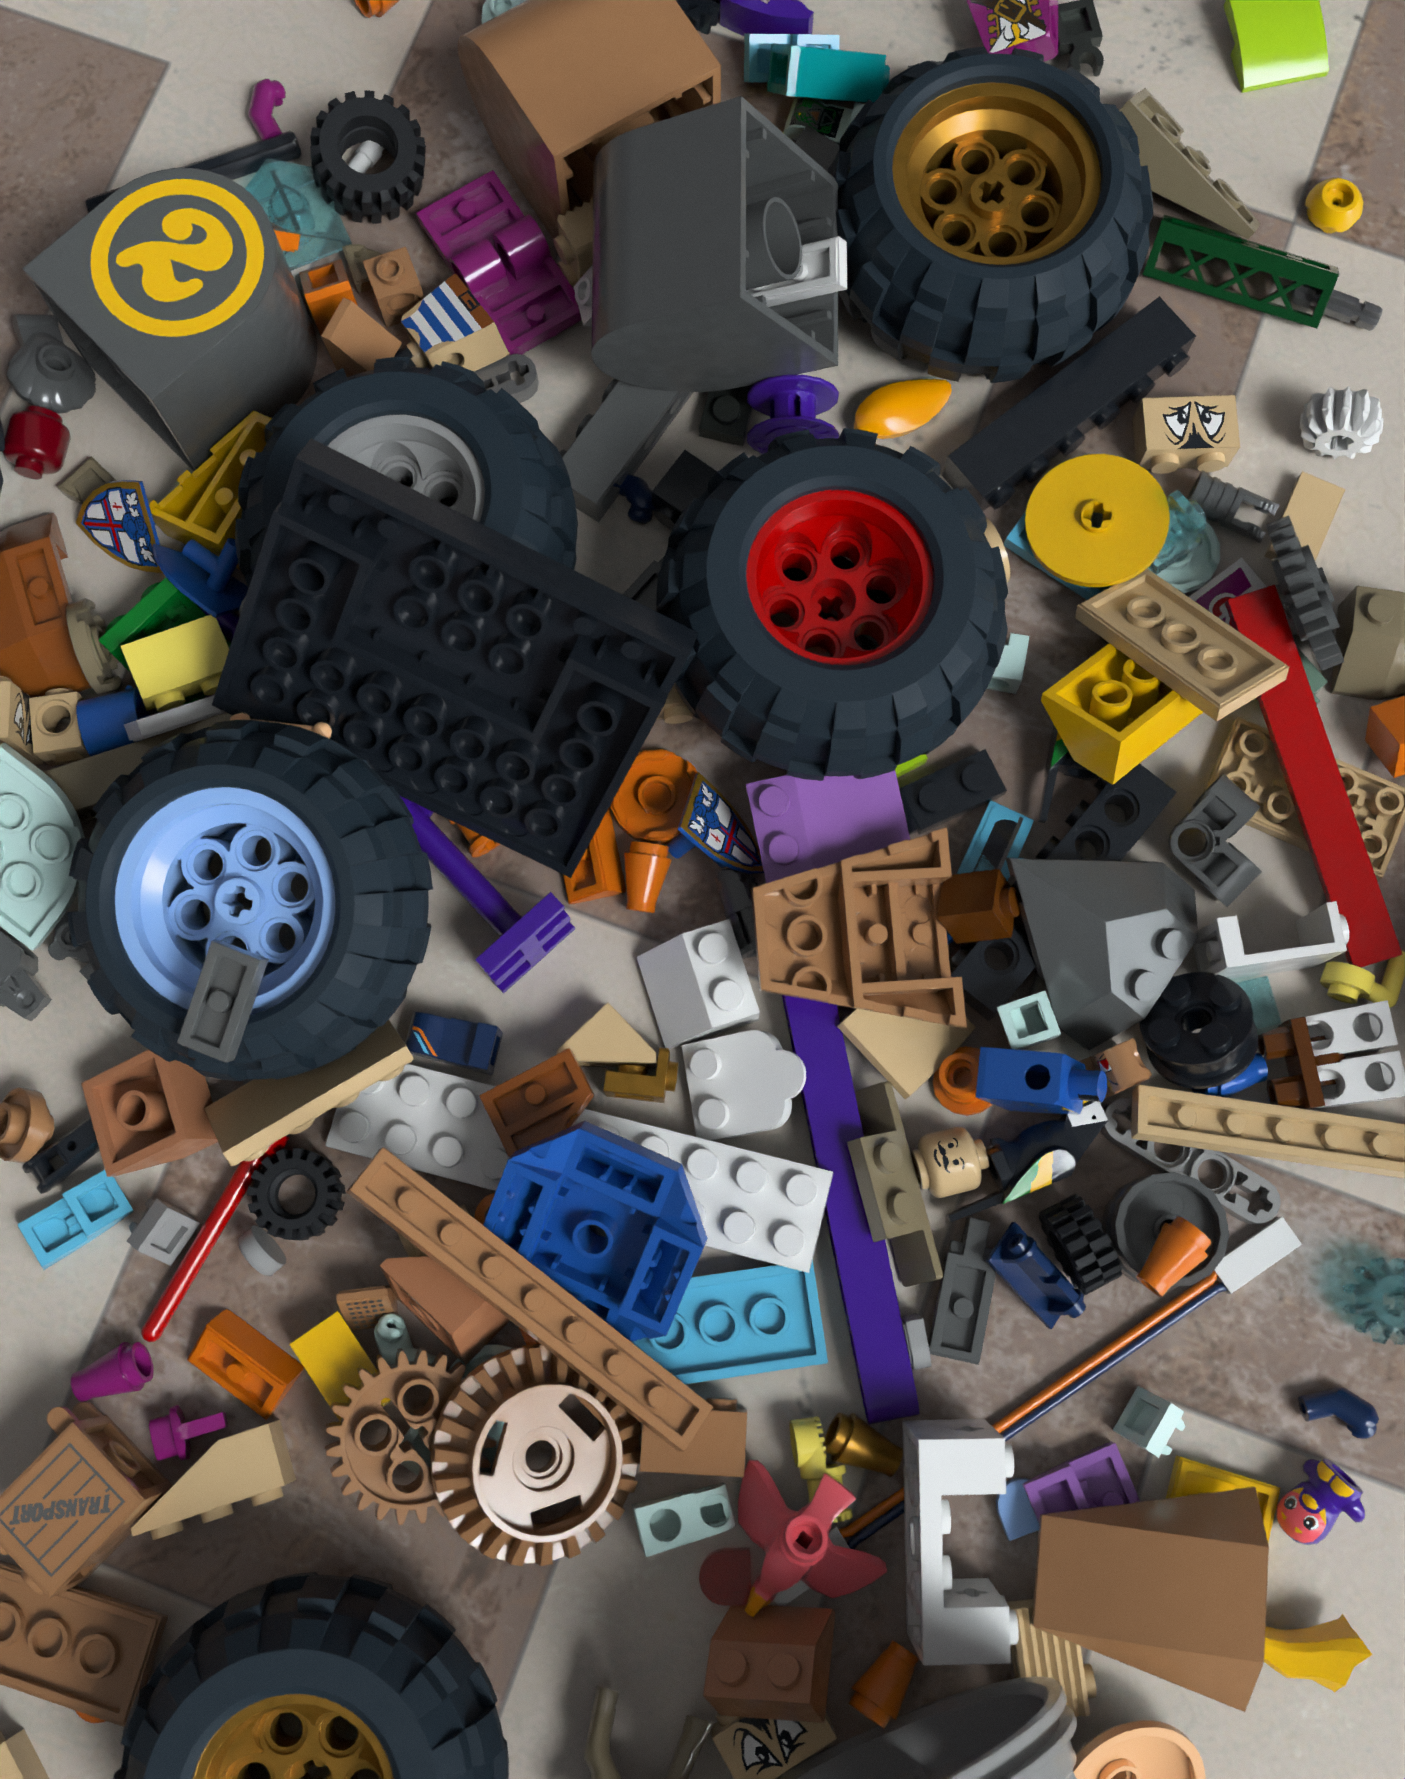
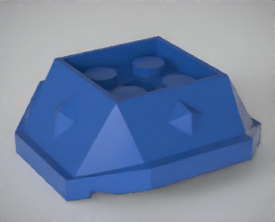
(630, 1192)

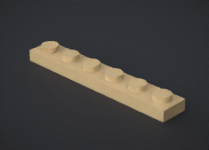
(1268, 1131)

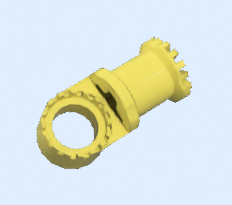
(811, 1459)

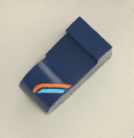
(454, 1041)

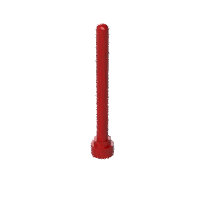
(204, 1244)

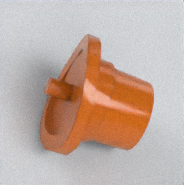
(957, 1082)

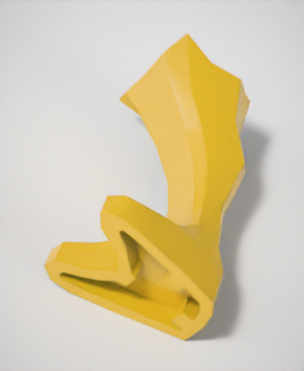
(1316, 1653)

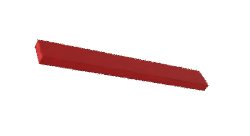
(1316, 783)

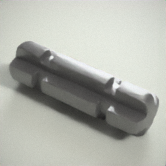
(1340, 306)

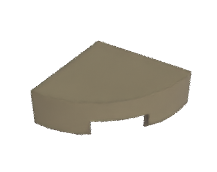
(355, 255)
(85, 480)

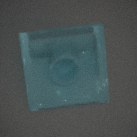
(295, 203)

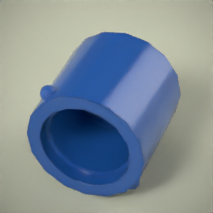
(103, 719)

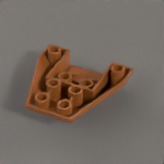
(33, 605)

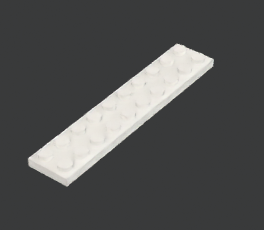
(441, 1128)

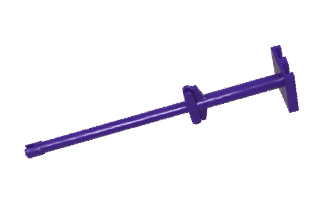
(522, 939)

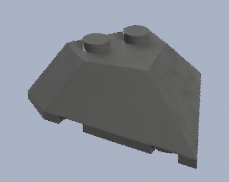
(1104, 938)

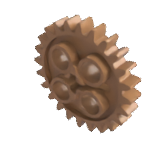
(373, 1465)

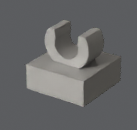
(162, 1231)

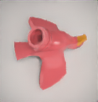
(799, 1541)

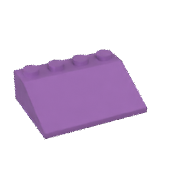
(822, 822)

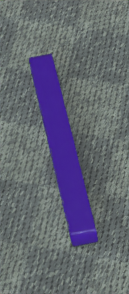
(860, 1263)

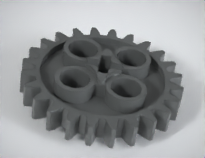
(1305, 593)

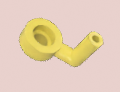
(1350, 982)

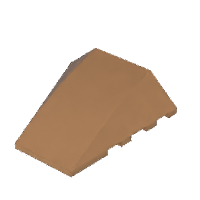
(863, 933)
(1162, 1587)

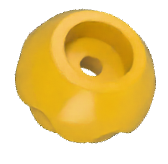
(1326, 214)

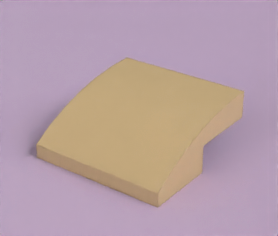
(902, 1047)

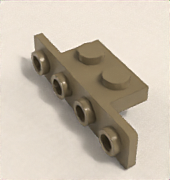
(891, 1186)

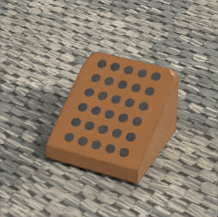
(366, 1306)

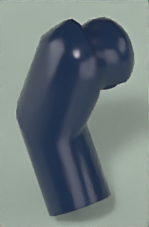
(640, 497)
(1345, 1405)

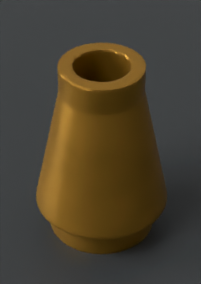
(860, 1445)

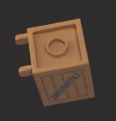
(76, 1500)

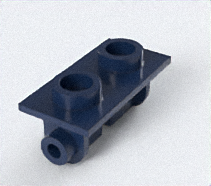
(1035, 1277)

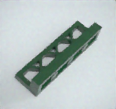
(1246, 253)

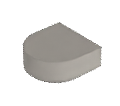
(916, 1341)

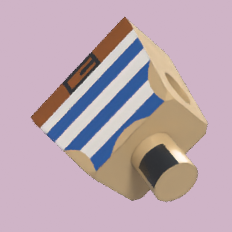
(451, 329)

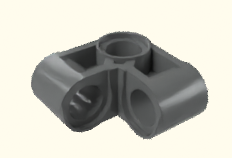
(1219, 815)

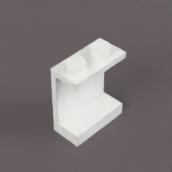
(1321, 937)

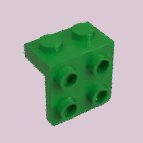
(158, 610)

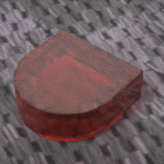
(726, 1576)

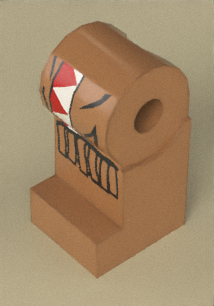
(1121, 1066)

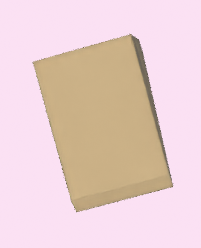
(609, 1042)

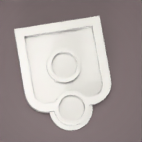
(741, 1084)

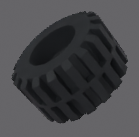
(355, 123)

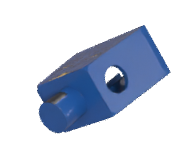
(1037, 1081)

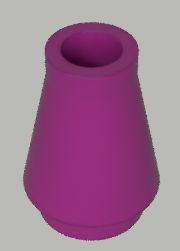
(116, 1372)

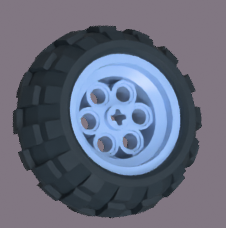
(325, 819)

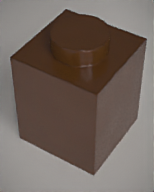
(978, 906)

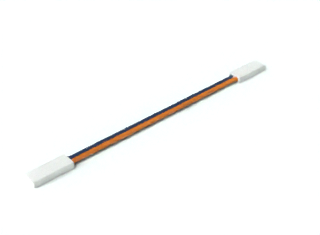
(1233, 1272)

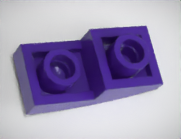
(762, 18)

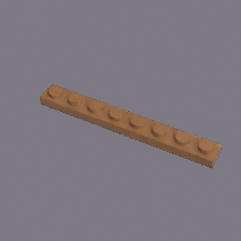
(530, 1299)

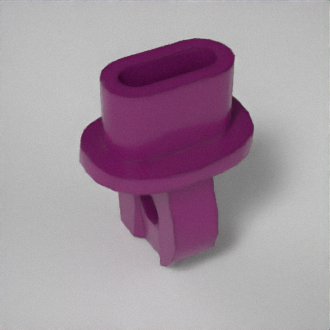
(171, 1432)

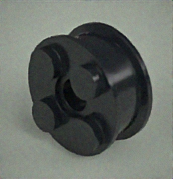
(1221, 1047)

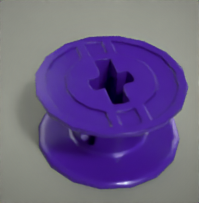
(779, 400)

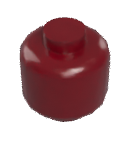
(36, 442)

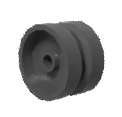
(1141, 1206)

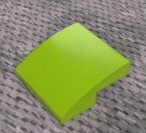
(1276, 42)

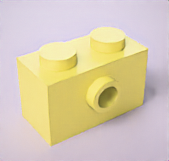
(177, 663)

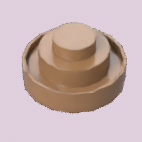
(24, 1125)

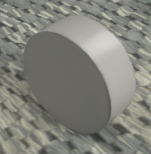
(261, 1251)

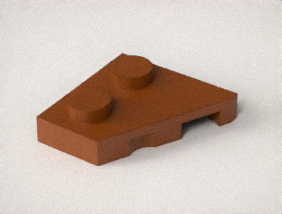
(538, 1101)

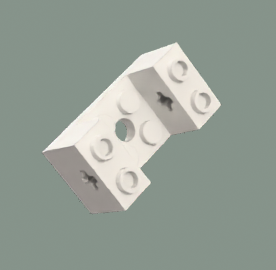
(946, 1616)

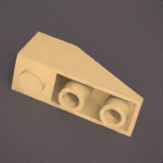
(233, 1469)

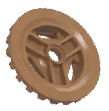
(495, 1508)

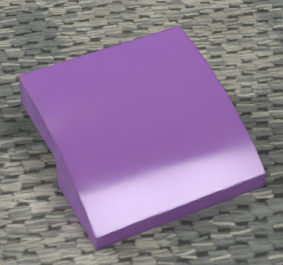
(1082, 1482)

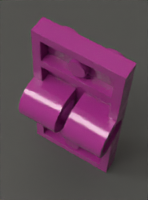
(502, 262)

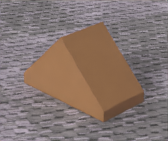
(357, 339)

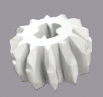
(1341, 422)

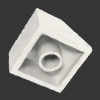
(698, 985)

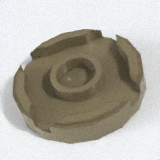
(91, 654)

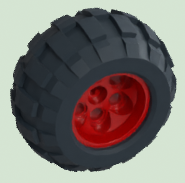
(904, 535)

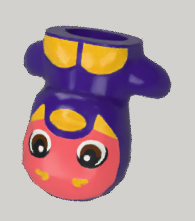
(1314, 1505)

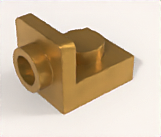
(635, 1084)

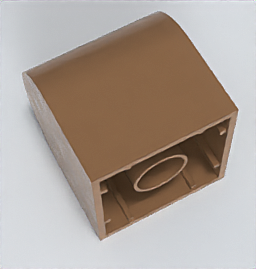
(574, 76)

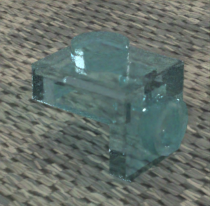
(1184, 531)

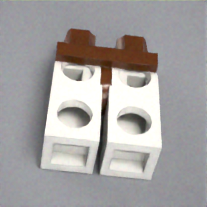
(1317, 1060)

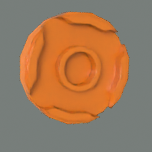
(653, 796)

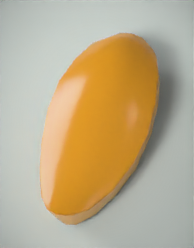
(902, 407)

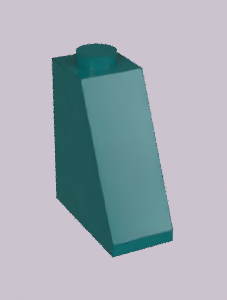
(827, 73)

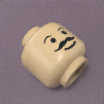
(949, 1162)

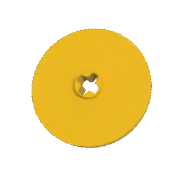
(1132, 524)

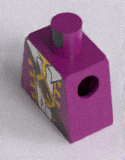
(1018, 25)

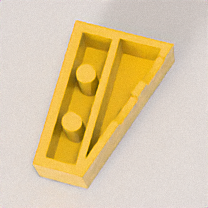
(207, 500)

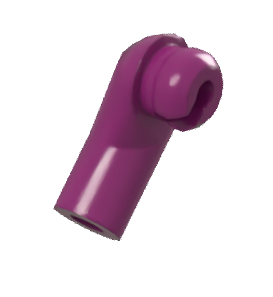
(264, 98)

